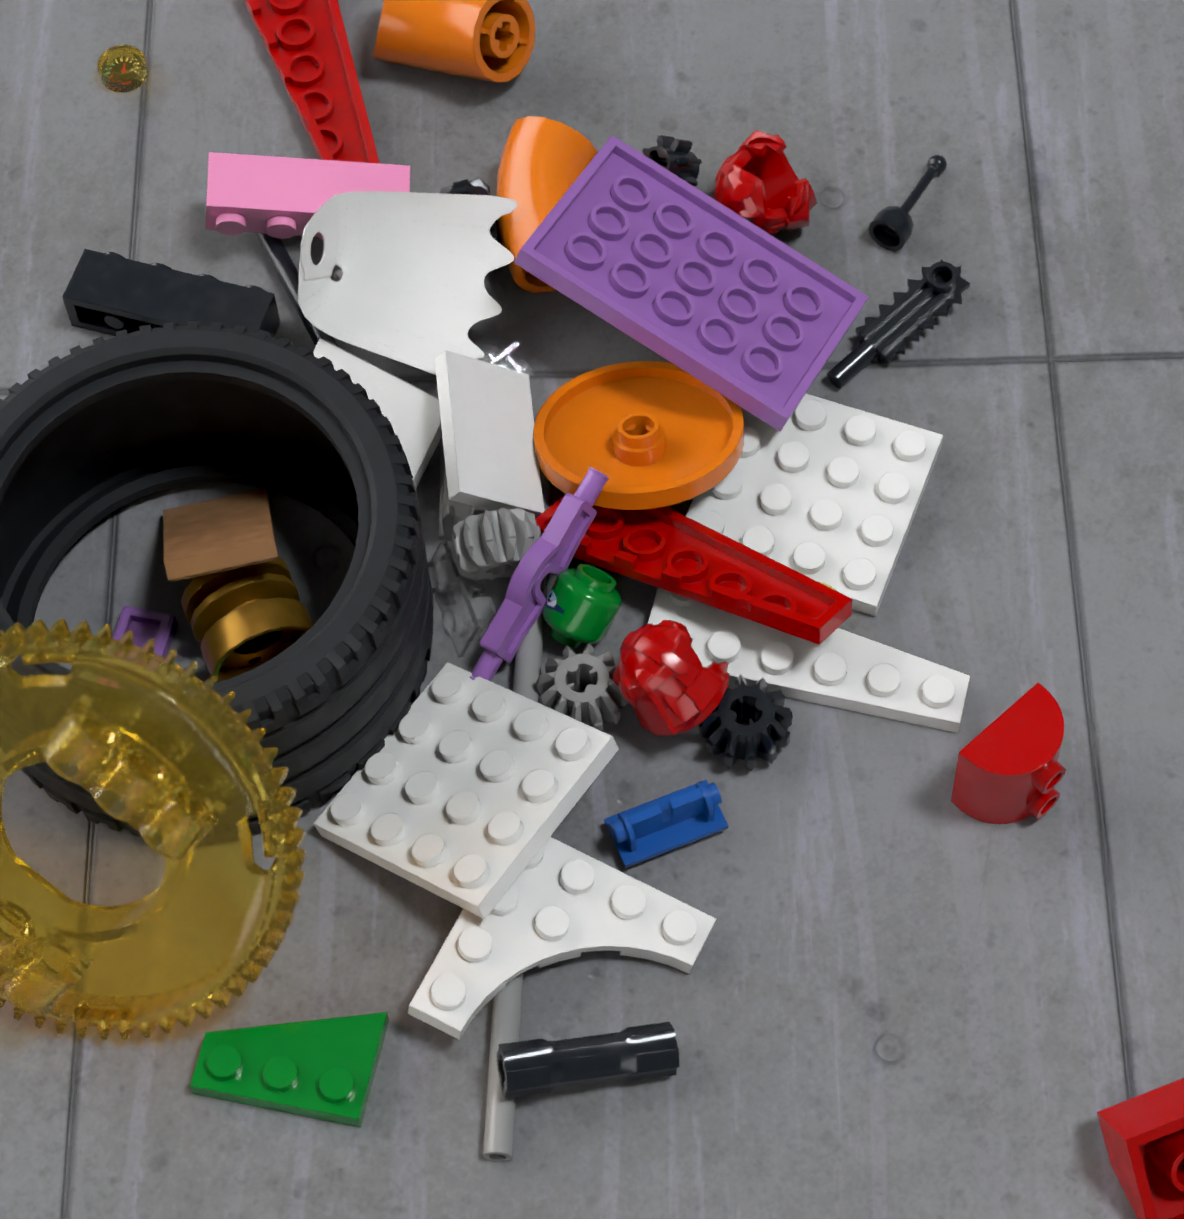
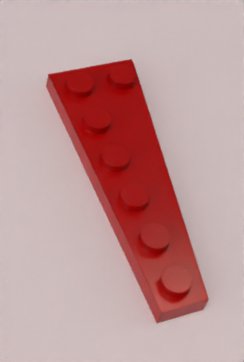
(318, 73)
(709, 568)

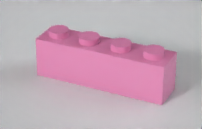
(285, 192)

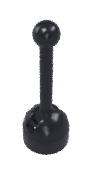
(898, 217)

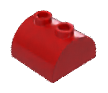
(1013, 762)

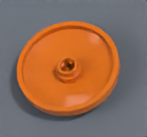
(645, 429)

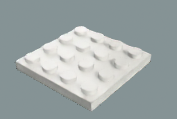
(826, 494)
(467, 789)

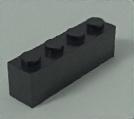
(122, 294)

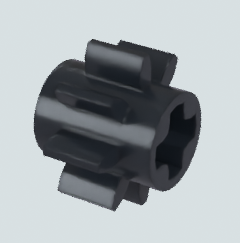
(676, 157)

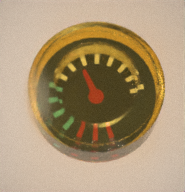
(122, 68)

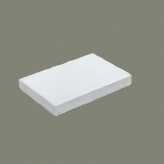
(408, 408)
(488, 434)

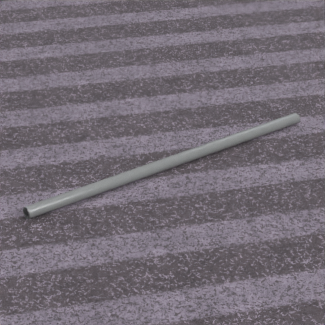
(507, 1003)

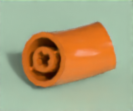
(458, 36)
(536, 171)

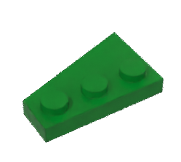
(295, 1067)

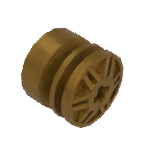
(244, 616)

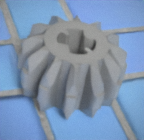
(493, 542)
(566, 678)

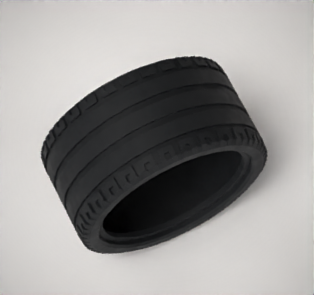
(237, 410)

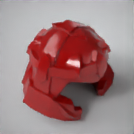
(764, 186)
(667, 680)

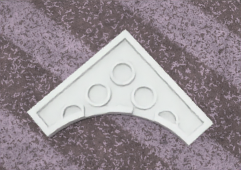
(551, 915)

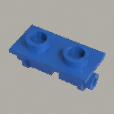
(667, 823)

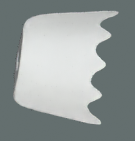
(407, 269)

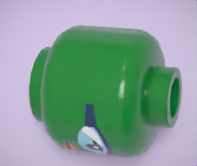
(581, 606)

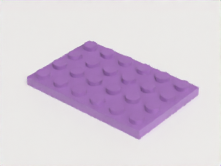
(692, 281)

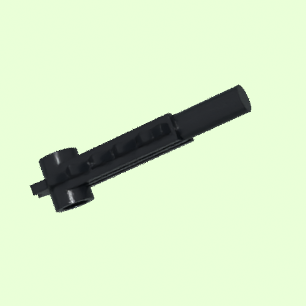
(901, 321)

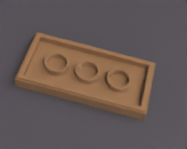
(218, 535)

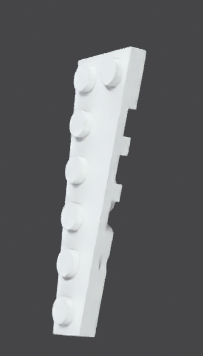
(838, 673)

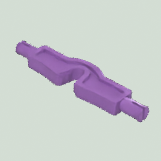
(547, 555)

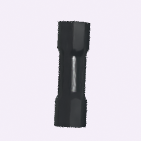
(544, 1065)

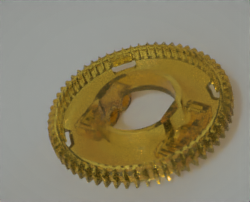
(186, 776)

